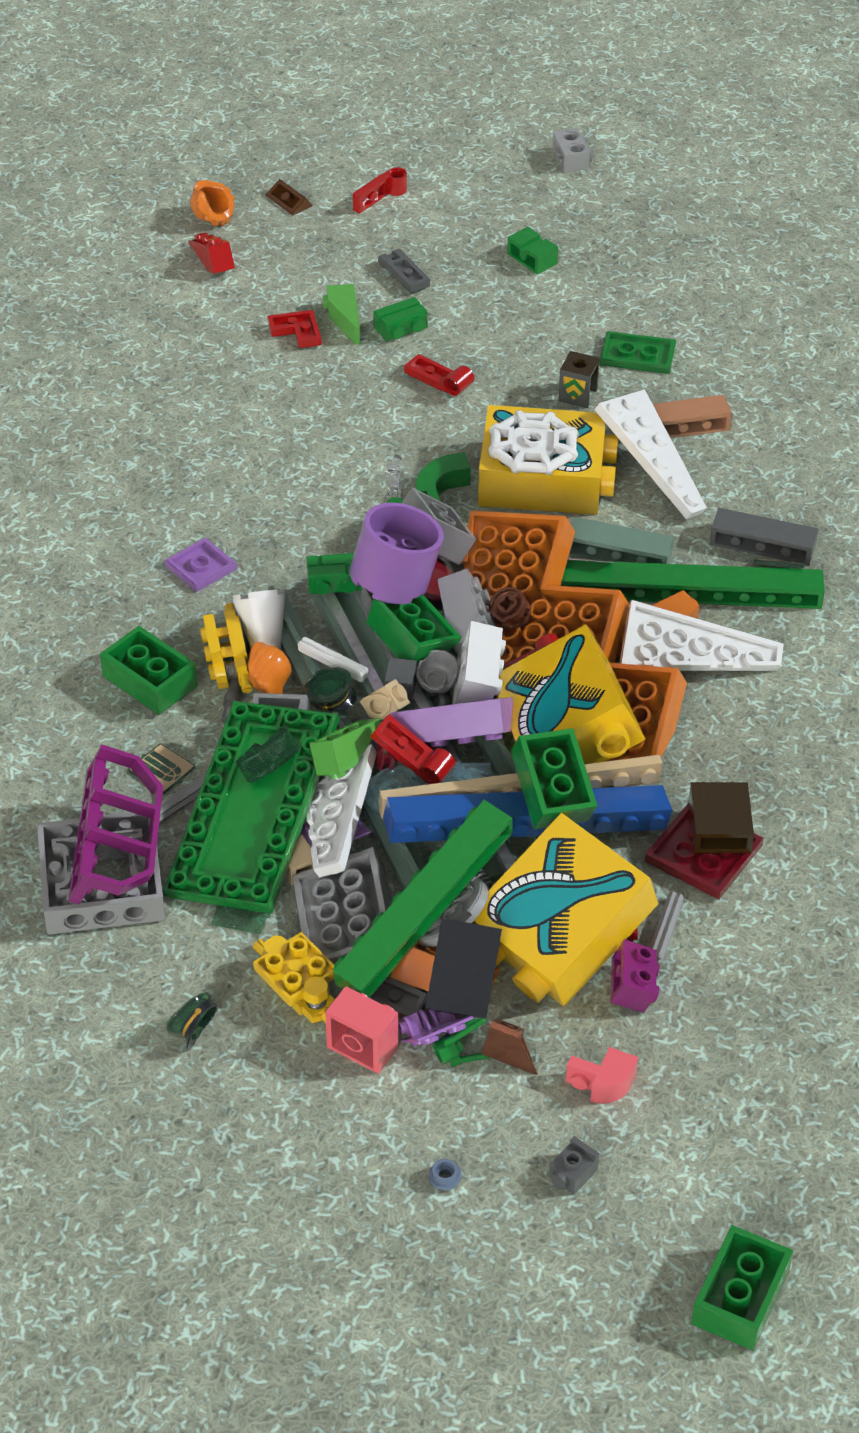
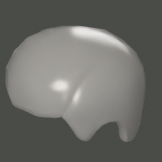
(437, 672)

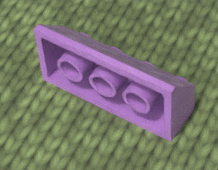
(459, 721)

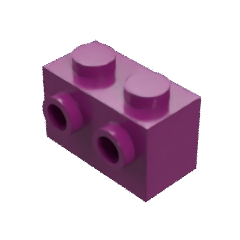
(634, 976)

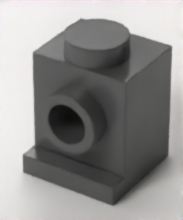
(574, 1166)

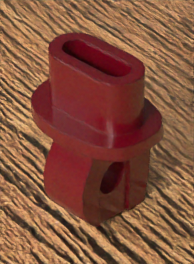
(384, 759)

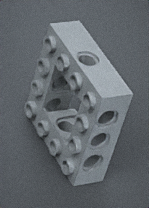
(98, 908)

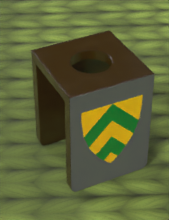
(577, 378)

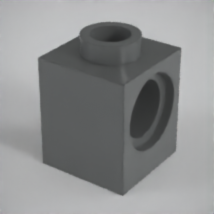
(404, 672)

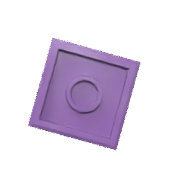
(200, 564)

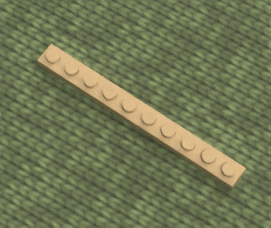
(601, 775)

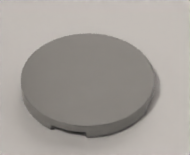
(463, 908)

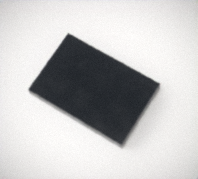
(463, 968)

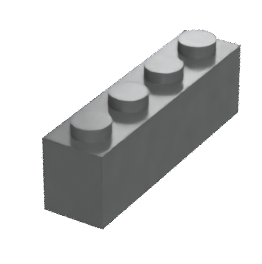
(763, 536)

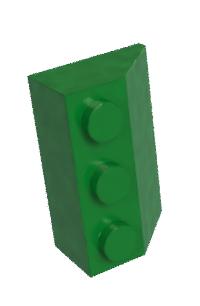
(412, 628)

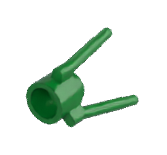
(449, 1046)

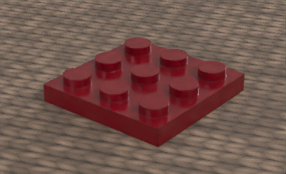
(705, 871)

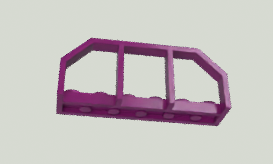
(91, 835)

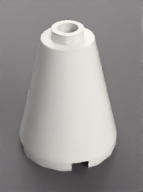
(262, 616)

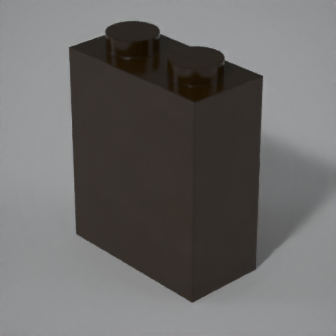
(721, 817)

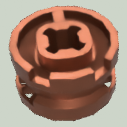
(508, 607)

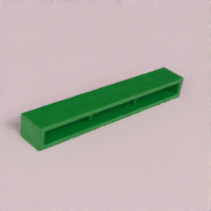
(423, 900)

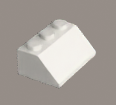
(479, 664)

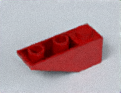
(213, 252)

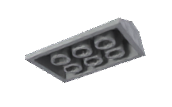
(343, 904)

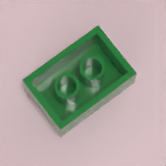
(148, 670)
(553, 777)
(742, 1287)

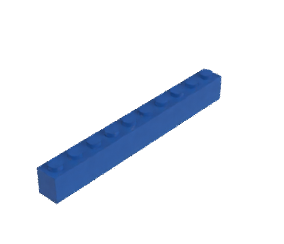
(437, 815)

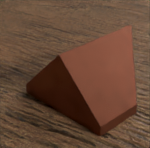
(507, 1045)

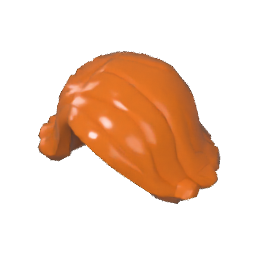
(212, 202)
(268, 668)

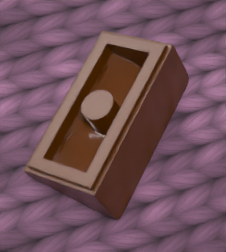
(288, 198)

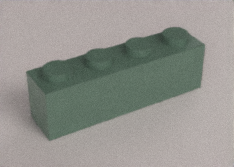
(619, 543)

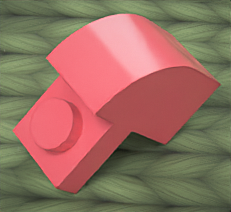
(606, 1082)

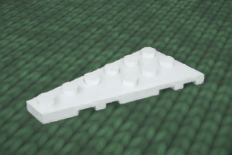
(644, 435)
(690, 644)
(335, 815)

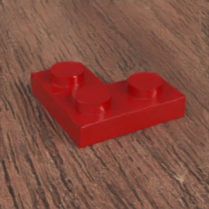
(300, 323)

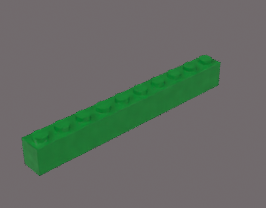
(702, 582)

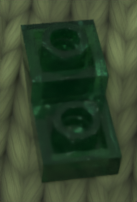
(265, 758)

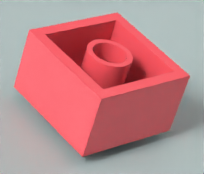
(362, 1029)

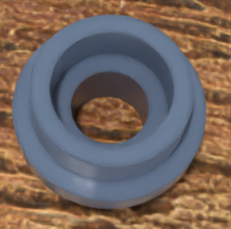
(448, 1167)

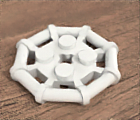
(547, 444)

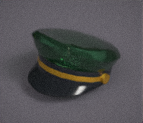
(330, 689)
(192, 1017)

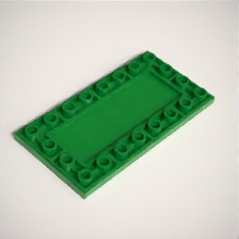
(242, 830)

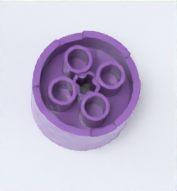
(396, 552)

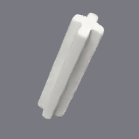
(332, 658)

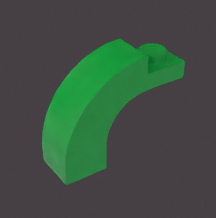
(443, 474)

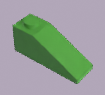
(343, 309)
(342, 748)

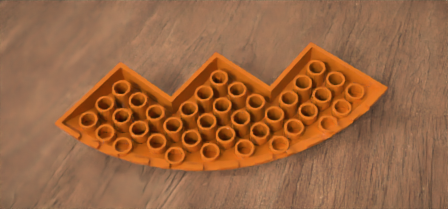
(532, 557)

